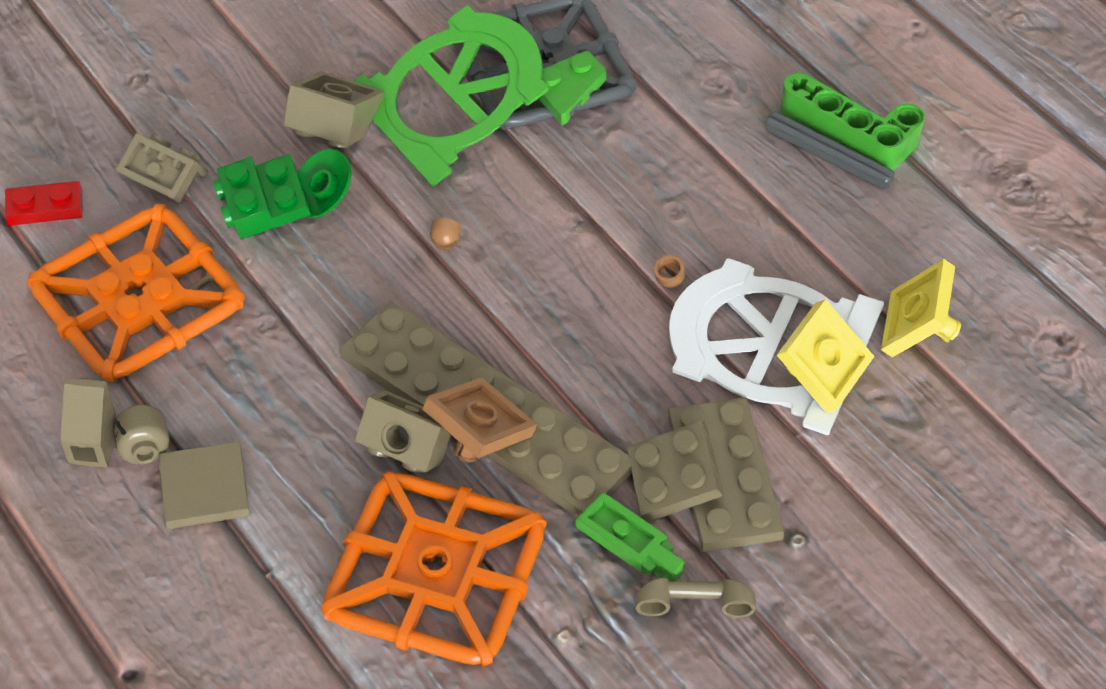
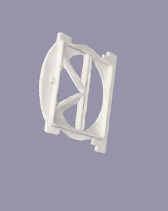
(729, 285)

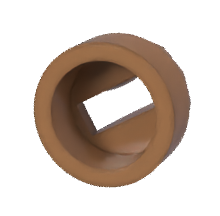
(445, 233)
(674, 267)

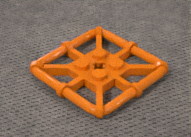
(131, 312)
(441, 588)

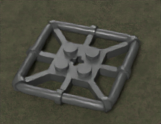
(555, 47)

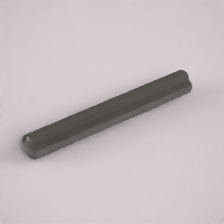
(829, 150)

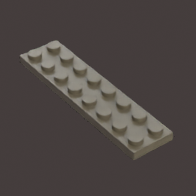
(418, 361)

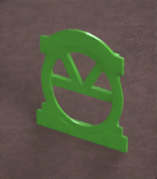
(524, 85)

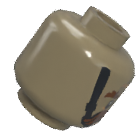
(140, 434)

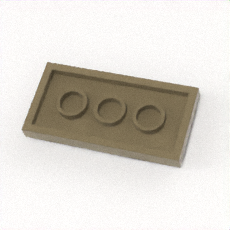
(748, 505)

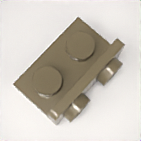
(159, 167)

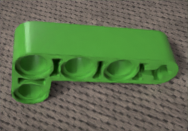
(850, 124)

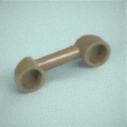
(735, 597)

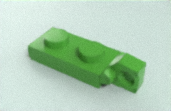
(630, 538)

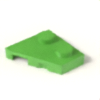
(571, 84)

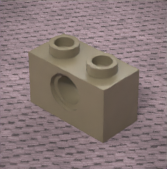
(380, 432)

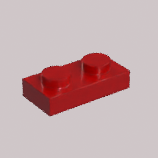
(43, 203)

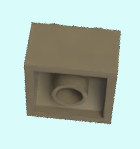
(331, 108)

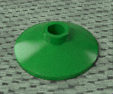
(325, 181)

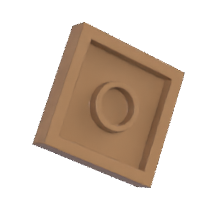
(479, 418)

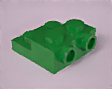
(260, 195)

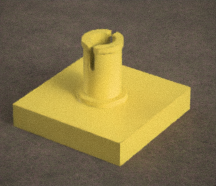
(920, 310)
(825, 356)

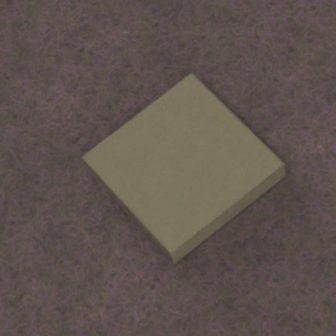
(203, 485)

